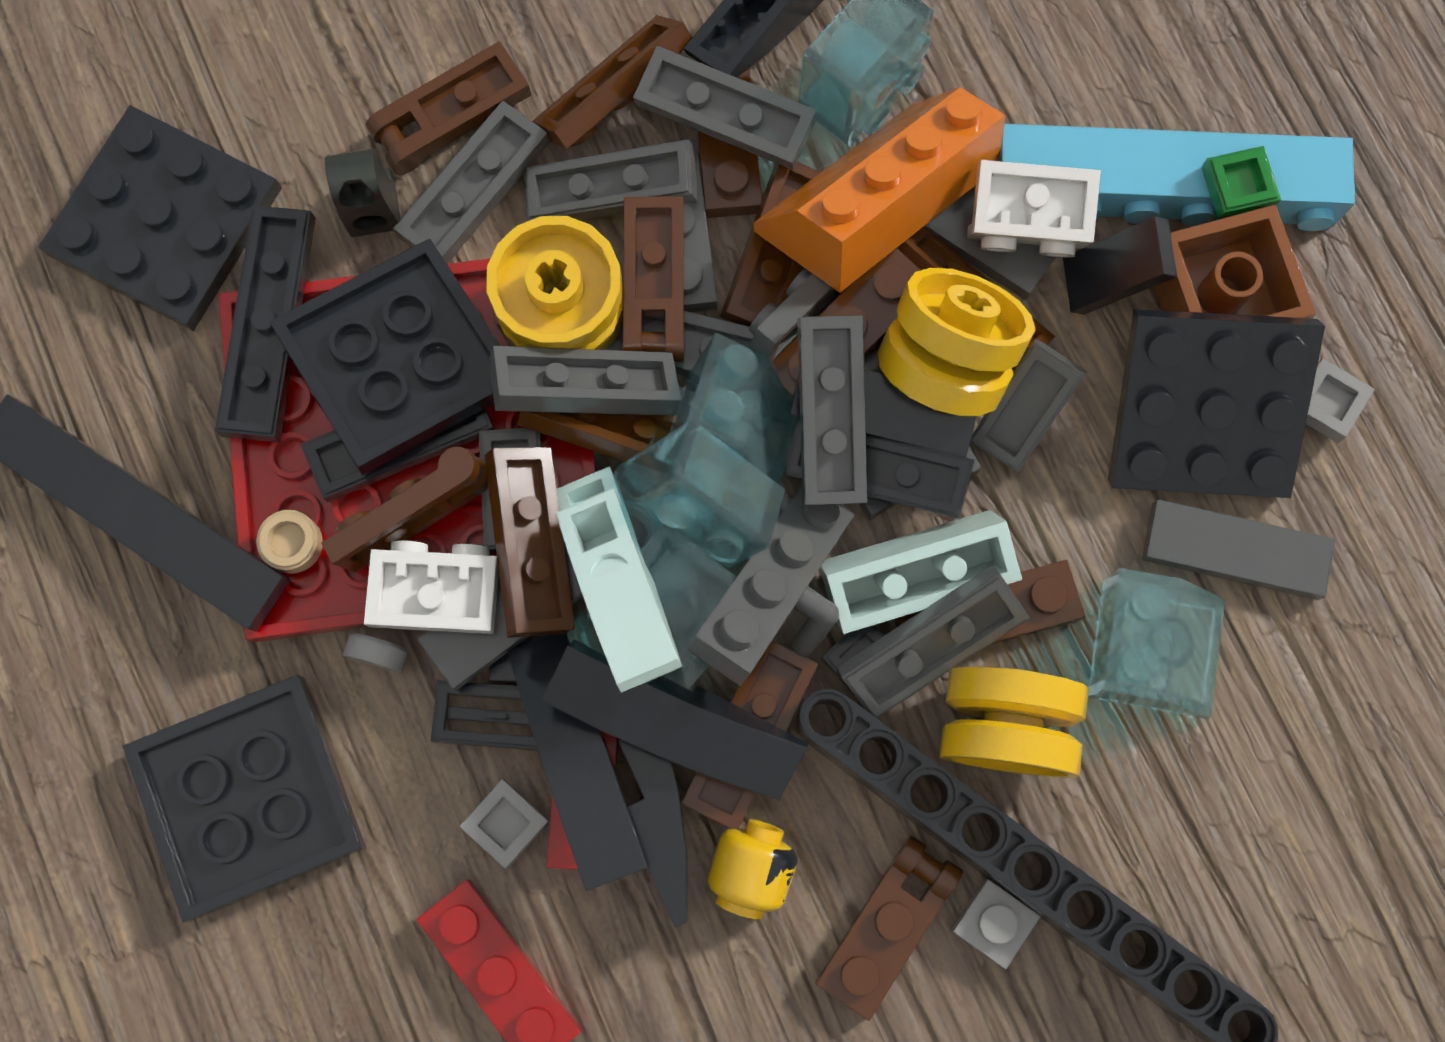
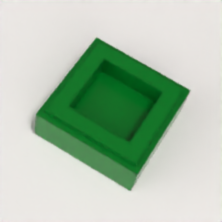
(1240, 182)

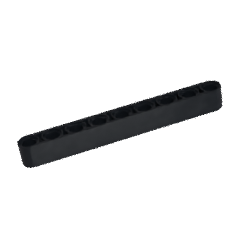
(1112, 919)

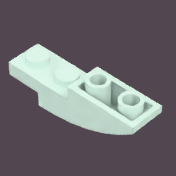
(615, 580)

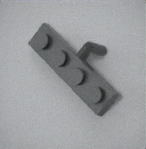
(770, 589)

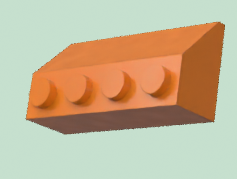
(885, 187)

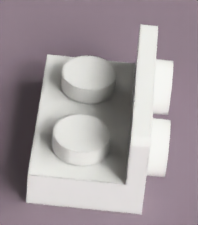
(1034, 207)
(432, 589)

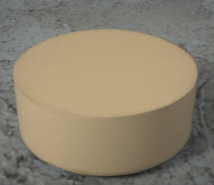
(289, 541)

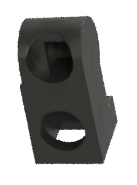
(362, 189)

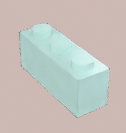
(916, 569)

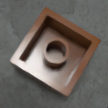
(1237, 269)

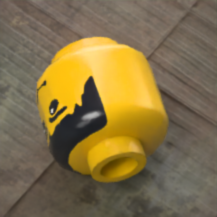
(752, 869)

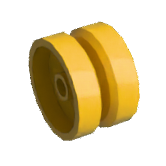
(556, 285)
(955, 341)
(1014, 714)

